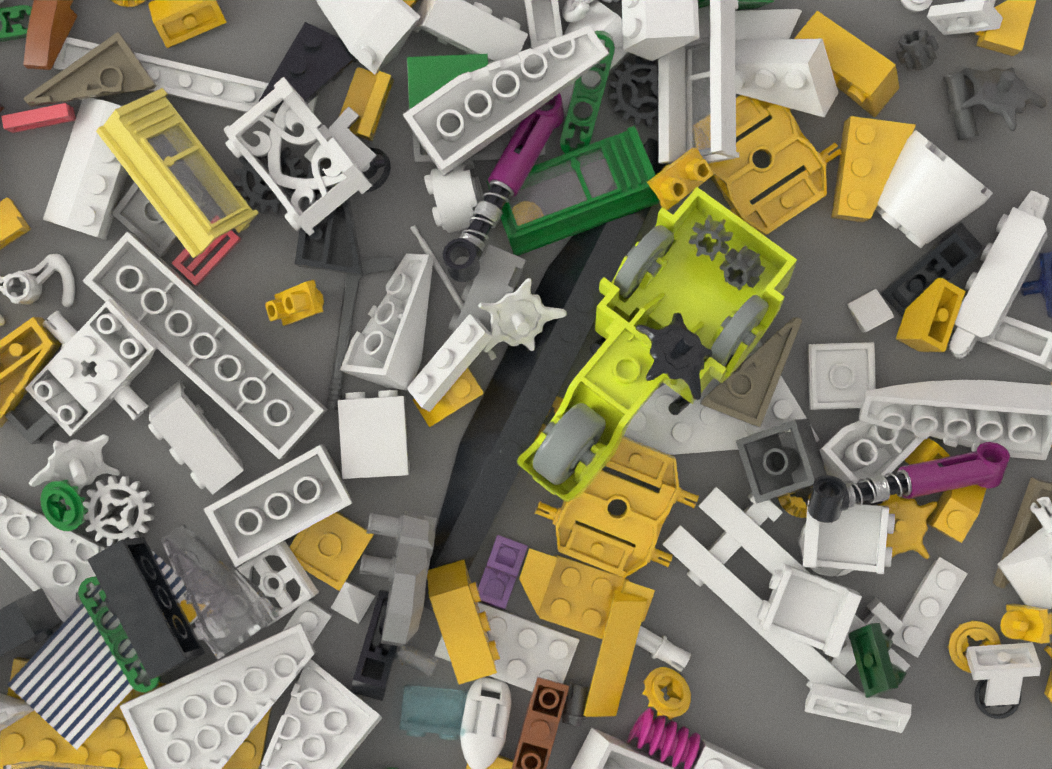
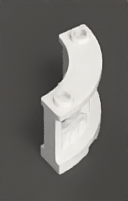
(296, 111)

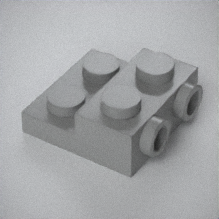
(144, 221)

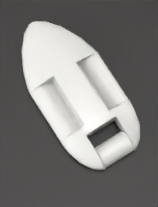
(485, 722)

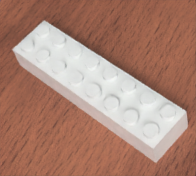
(206, 345)

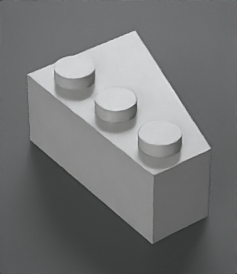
(497, 276)

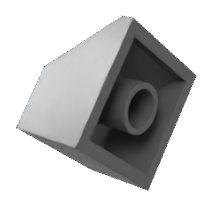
(781, 460)

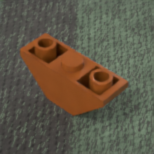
(540, 724)

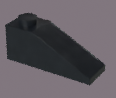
(940, 261)
(375, 658)

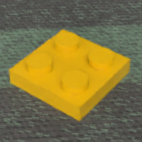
(331, 548)

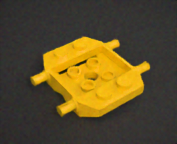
(788, 150)
(639, 522)

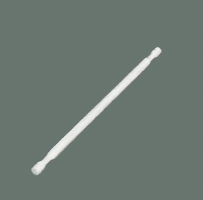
(443, 276)

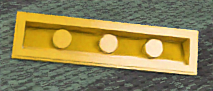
(614, 655)

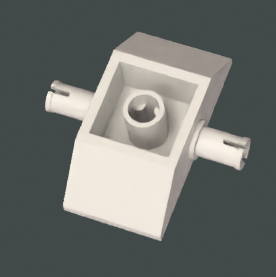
(92, 368)
(1031, 563)

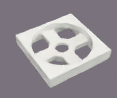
(293, 570)

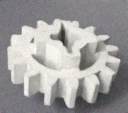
(111, 499)

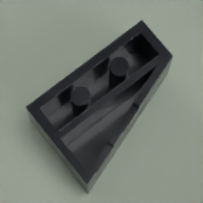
(334, 241)

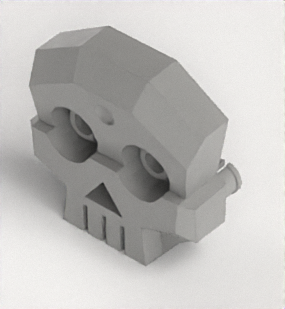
(405, 571)

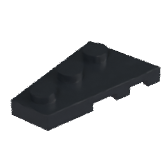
(311, 63)

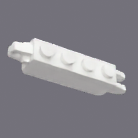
(1001, 275)

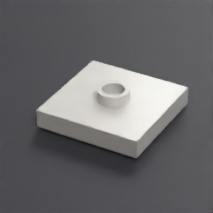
(840, 374)

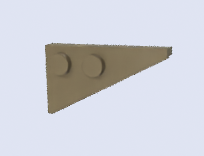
(101, 72)
(753, 383)
(1025, 523)

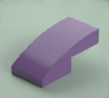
(501, 572)

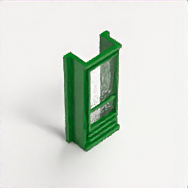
(579, 192)

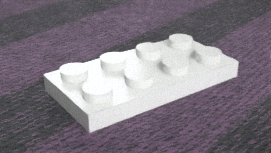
(524, 649)

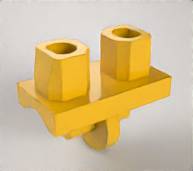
(680, 178)
(295, 303)
(1027, 623)

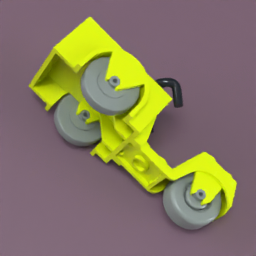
(650, 286)

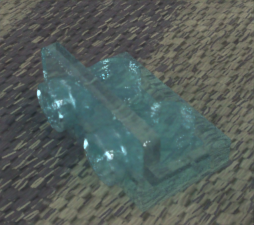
(433, 712)

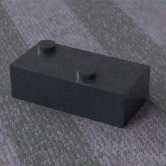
(146, 606)
(26, 620)

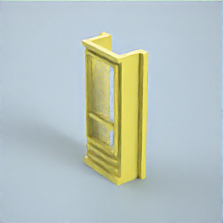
(175, 172)

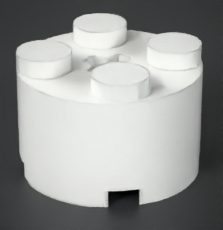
(455, 196)

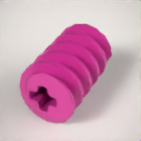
(665, 739)

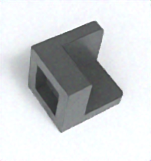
(32, 421)

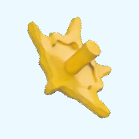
(909, 524)

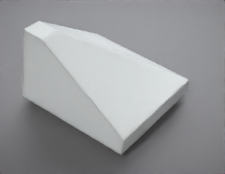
(352, 601)

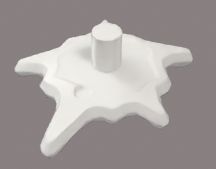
(519, 317)
(76, 462)

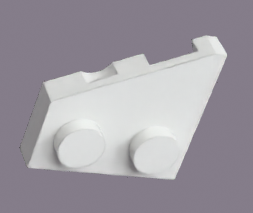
(765, 24)

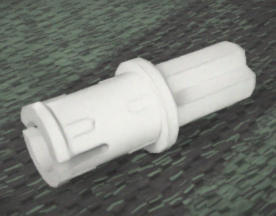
(662, 649)

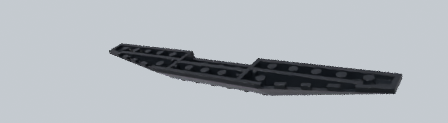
(528, 385)

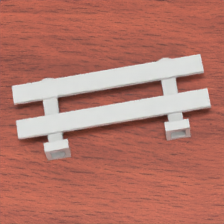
(744, 530)

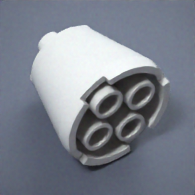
(928, 192)

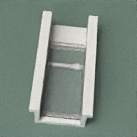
(700, 90)

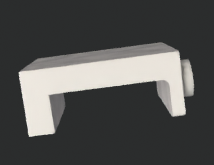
(373, 435)
(852, 541)
(809, 609)

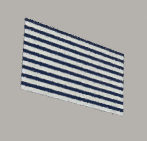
(75, 675)

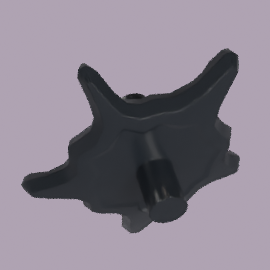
(676, 353)

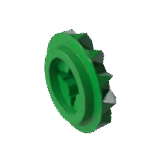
(56, 511)

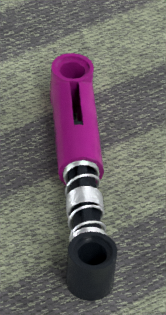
(504, 182)
(981, 468)

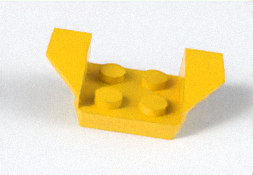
(574, 591)

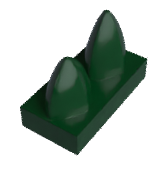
(873, 660)

